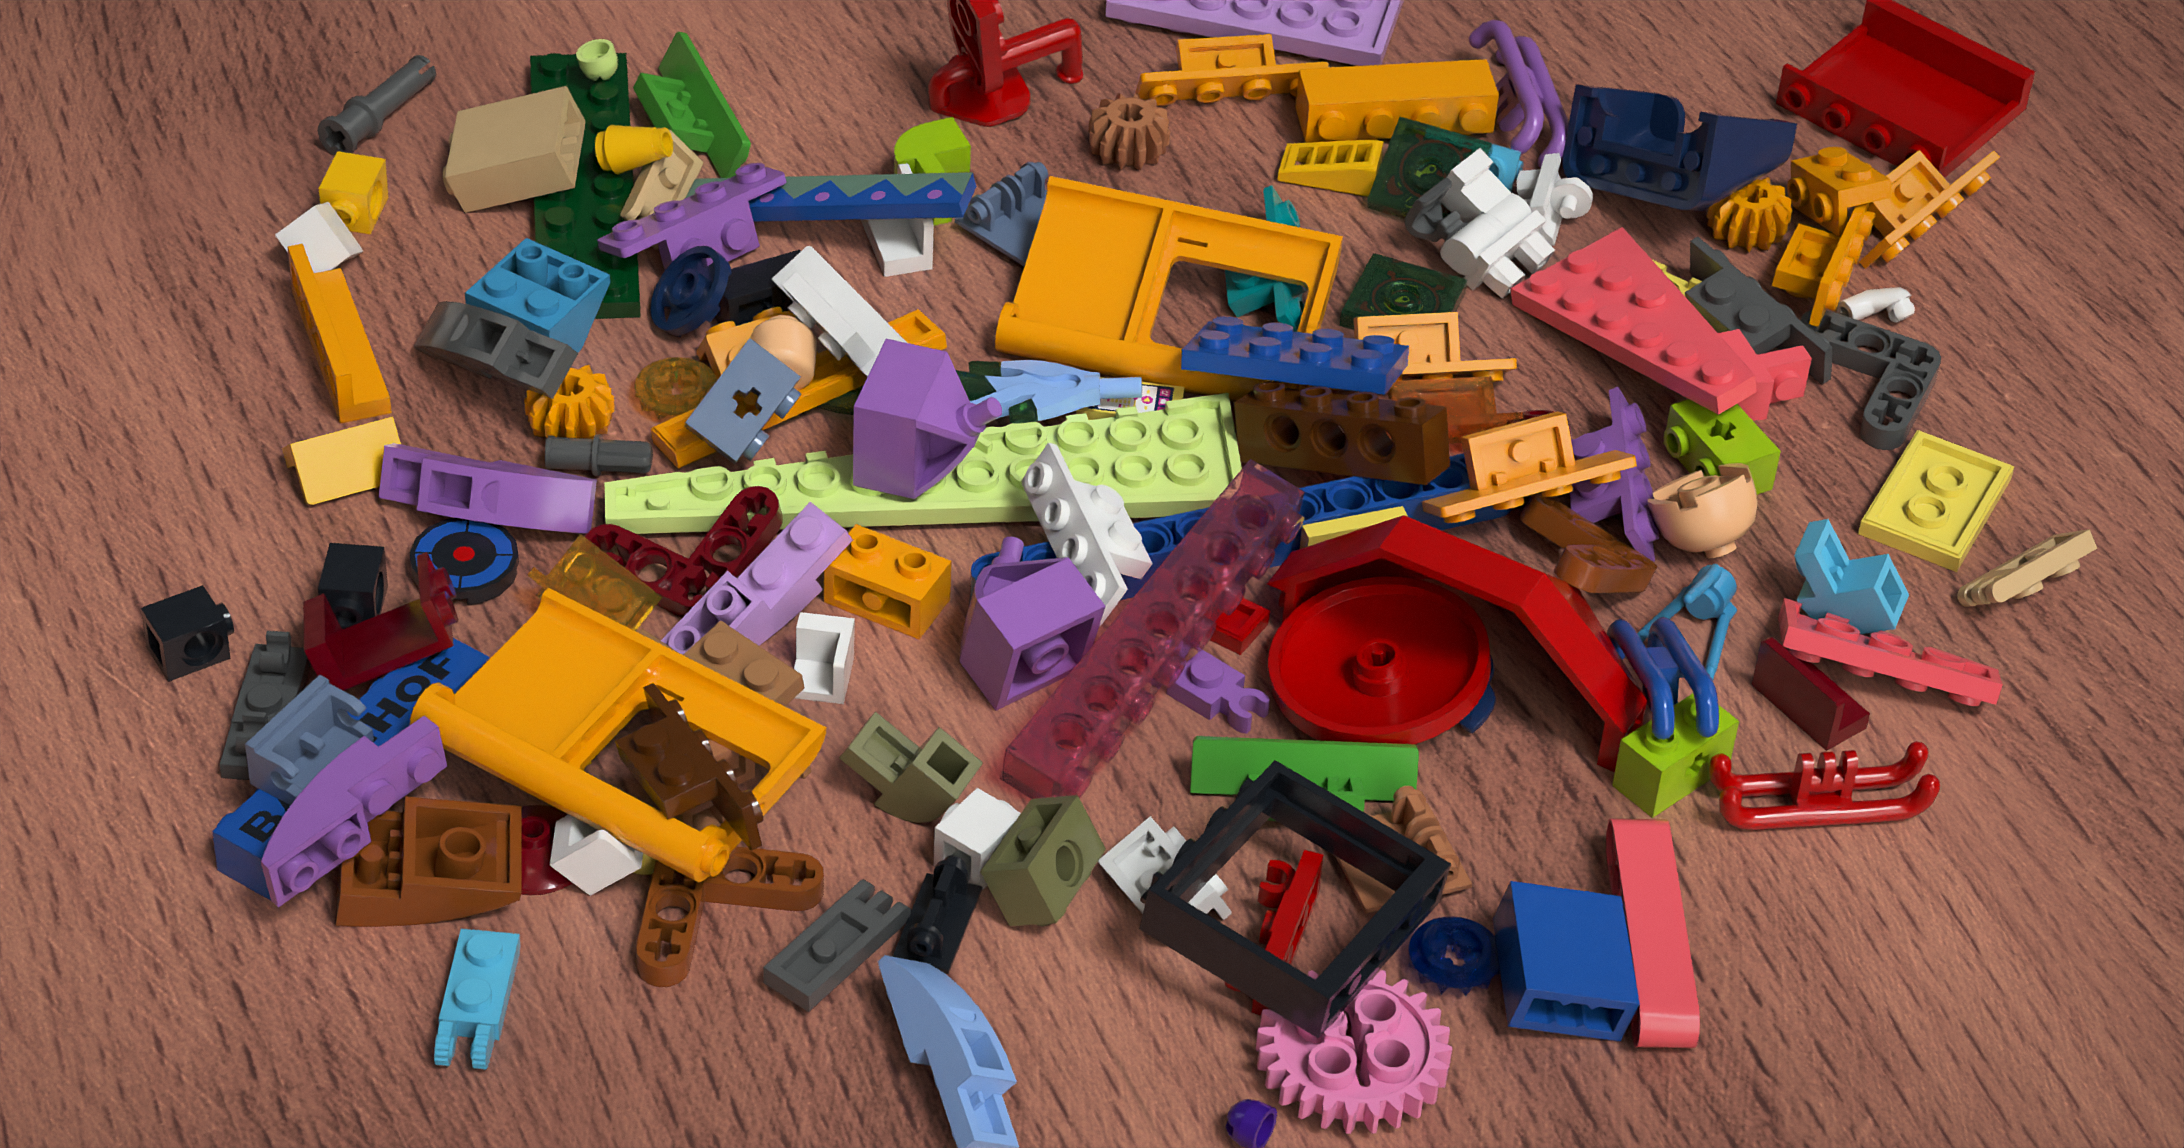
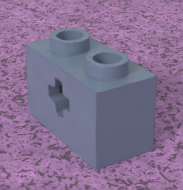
(749, 371)

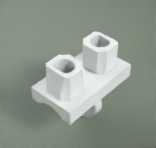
(1553, 196)

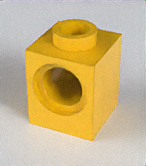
(356, 190)

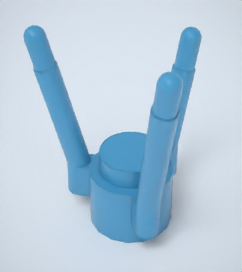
(1705, 598)

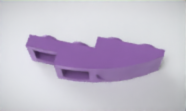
(487, 491)
(333, 810)

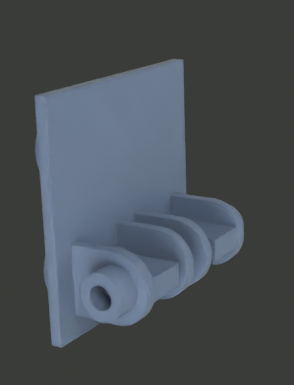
(1009, 211)

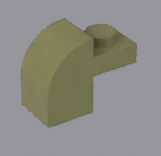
(912, 779)

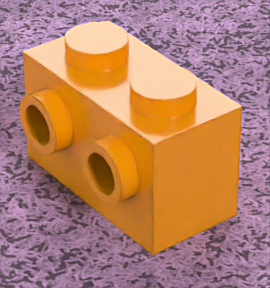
(888, 582)

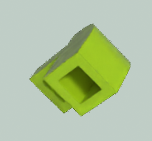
(934, 148)

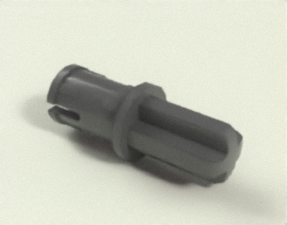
(598, 454)

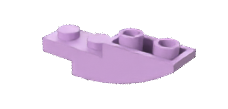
(771, 587)

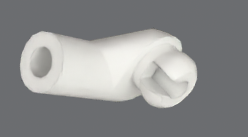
(1872, 301)

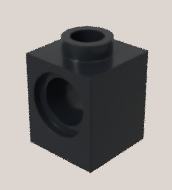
(354, 582)
(187, 632)

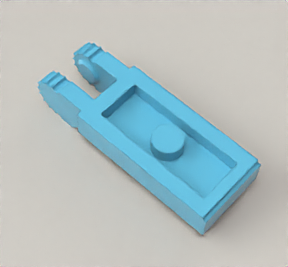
(477, 994)

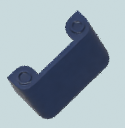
(1638, 148)

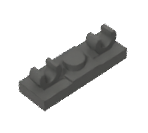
(271, 682)

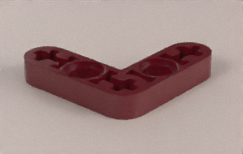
(689, 574)

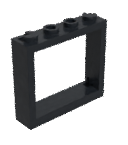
(1336, 827)

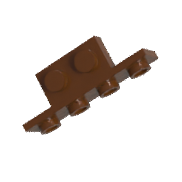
(680, 769)

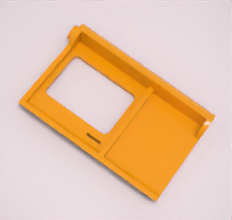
(1105, 267)
(571, 688)

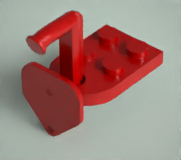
(983, 78)

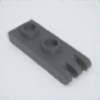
(835, 945)

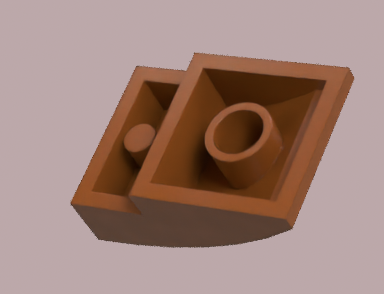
(432, 864)

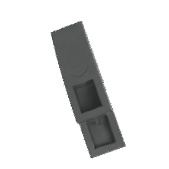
(495, 346)

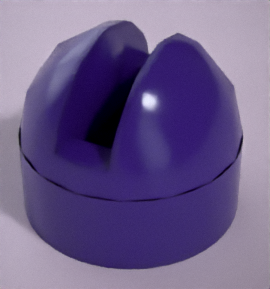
(1251, 1123)

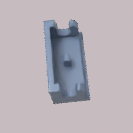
(304, 739)

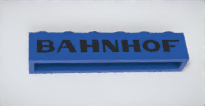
(389, 702)

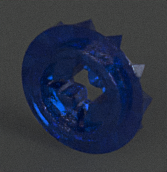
(1468, 941)

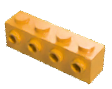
(1371, 98)

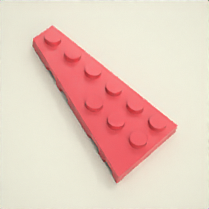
(1635, 314)

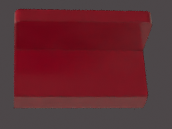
(1807, 696)

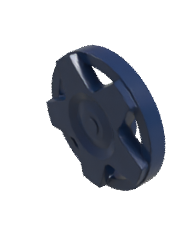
(690, 291)

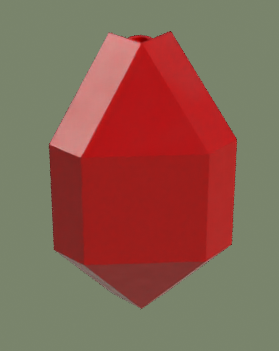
(1544, 604)

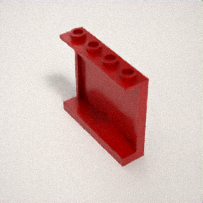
(1908, 88)

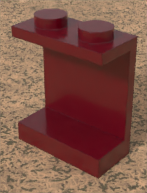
(385, 640)

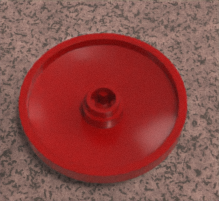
(1379, 662)

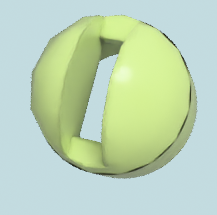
(597, 59)

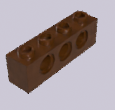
(1364, 450)

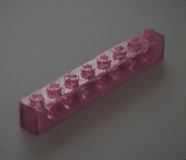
(1251, 500)

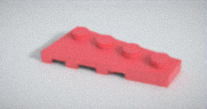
(1886, 654)

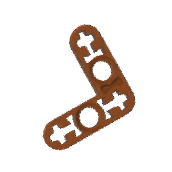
(1591, 556)
(683, 933)

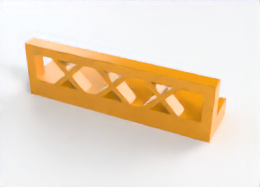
(338, 340)

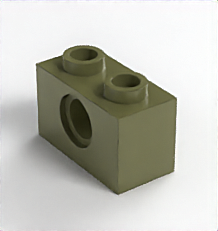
(1043, 861)

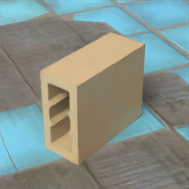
(514, 149)

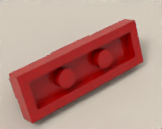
(1295, 902)

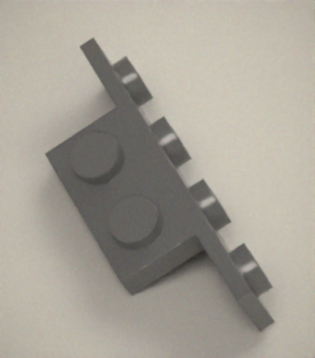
(1738, 302)

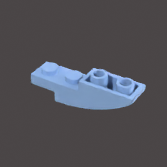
(957, 1041)

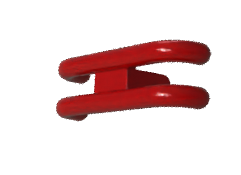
(1824, 792)

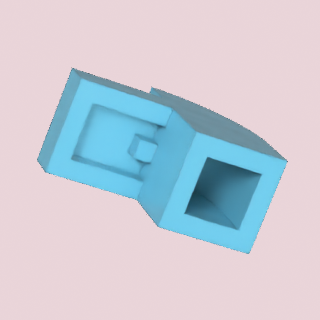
(1857, 589)

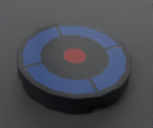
(475, 554)

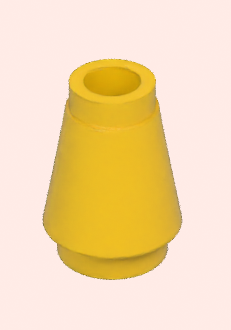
(631, 147)

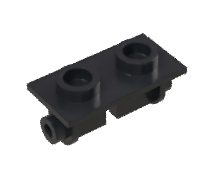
(939, 916)

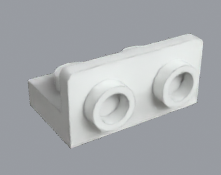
(1152, 851)

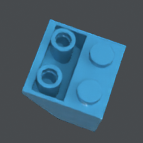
(543, 292)

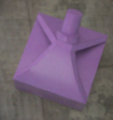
(913, 421)
(1027, 624)

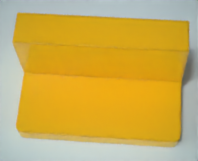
(341, 460)

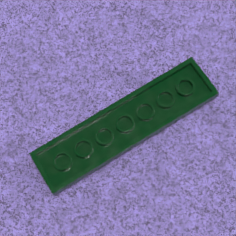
(579, 216)

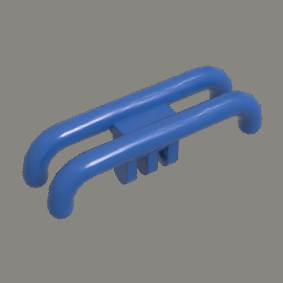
(1659, 669)

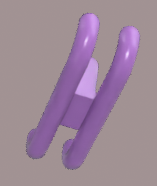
(1524, 89)

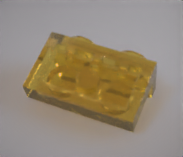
(599, 583)

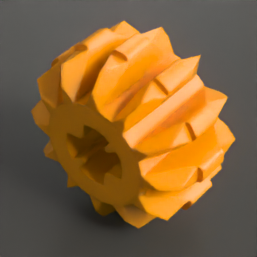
(1752, 216)
(577, 410)

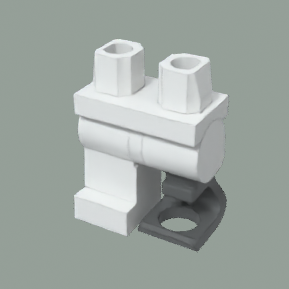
(1484, 226)

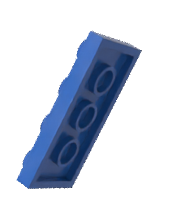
(1296, 357)

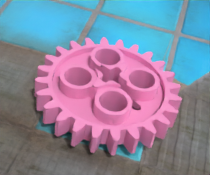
(1391, 1034)

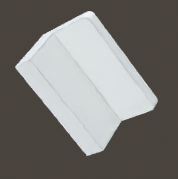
(901, 244)

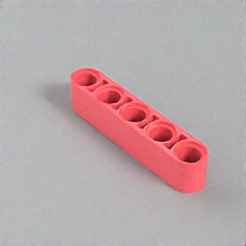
(1646, 878)

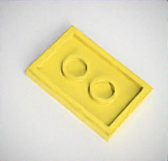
(1936, 500)

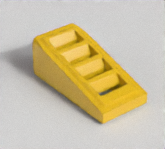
(1333, 165)

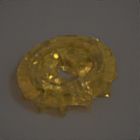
(657, 379)

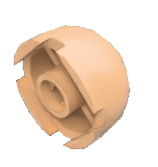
(1706, 511)

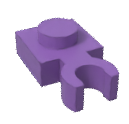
(1215, 687)

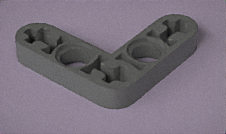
(1910, 372)

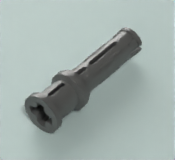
(365, 114)

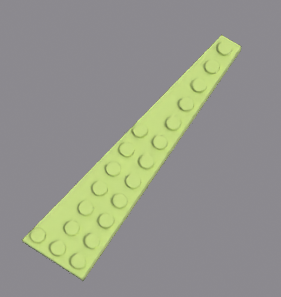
(1153, 459)

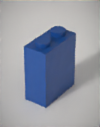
(1565, 961)

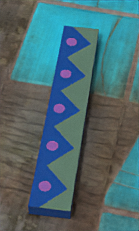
(862, 197)

